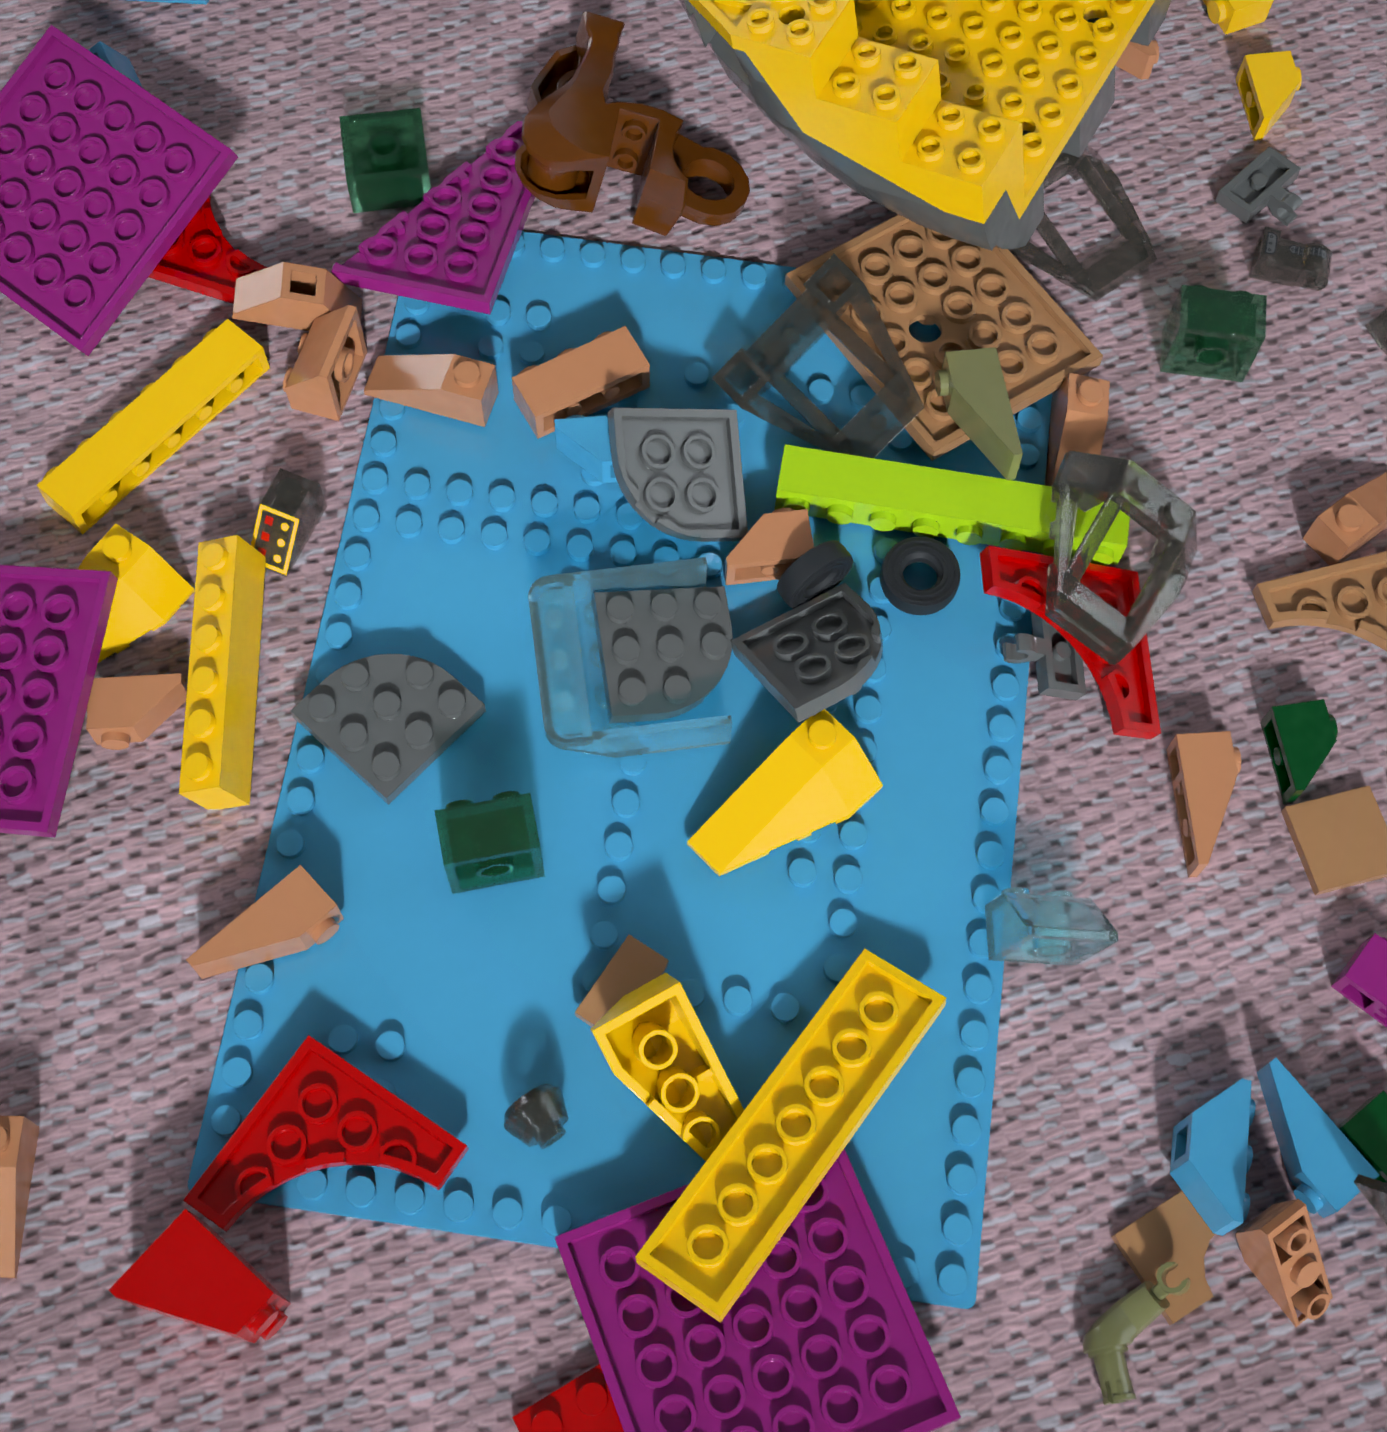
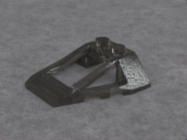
(1112, 263)
(793, 335)
(1122, 485)

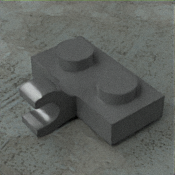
(1263, 185)
(1057, 662)

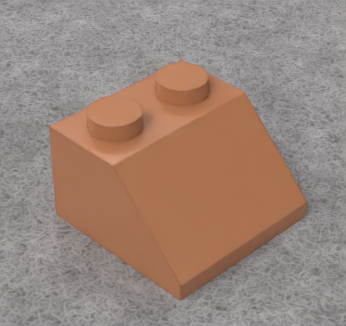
(327, 364)

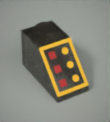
(287, 520)

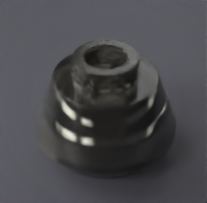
(538, 1116)

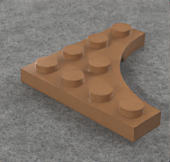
(1336, 597)

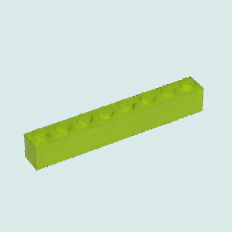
(933, 502)

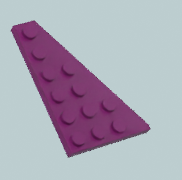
(454, 241)

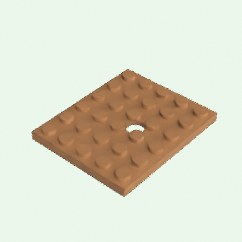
(975, 301)

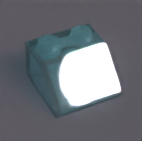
(1045, 928)

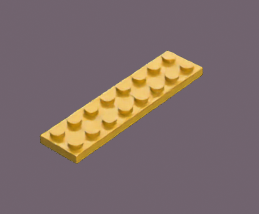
(790, 1135)

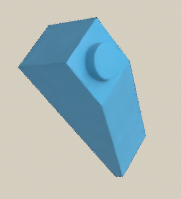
(1312, 1147)

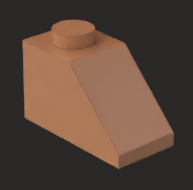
(769, 547)
(132, 707)

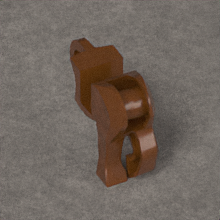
(581, 131)

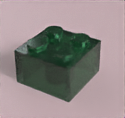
(385, 159)
(1213, 333)
(489, 841)

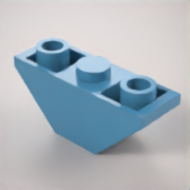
(587, 444)
(1214, 1156)

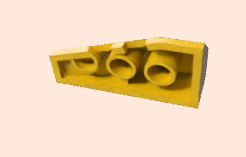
(145, 591)
(801, 787)
(669, 1062)

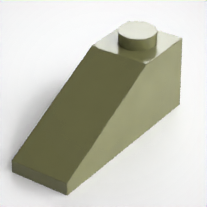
(980, 405)

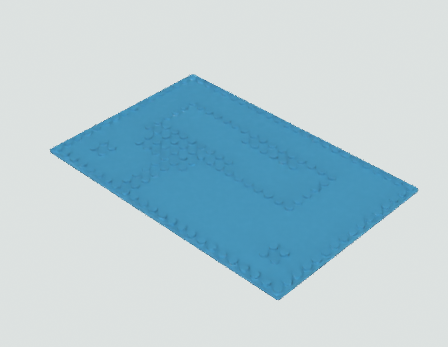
(479, 989)

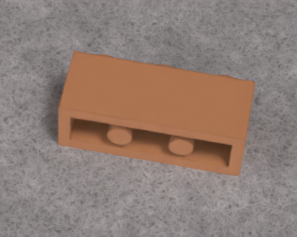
(581, 380)

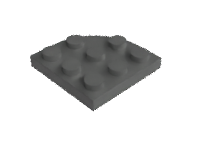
(681, 470)
(661, 649)
(814, 651)
(388, 717)

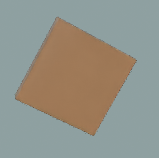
(1339, 839)

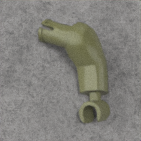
(1120, 1326)

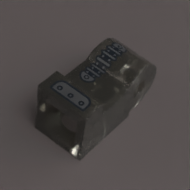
(1290, 261)

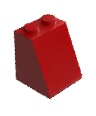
(203, 1282)

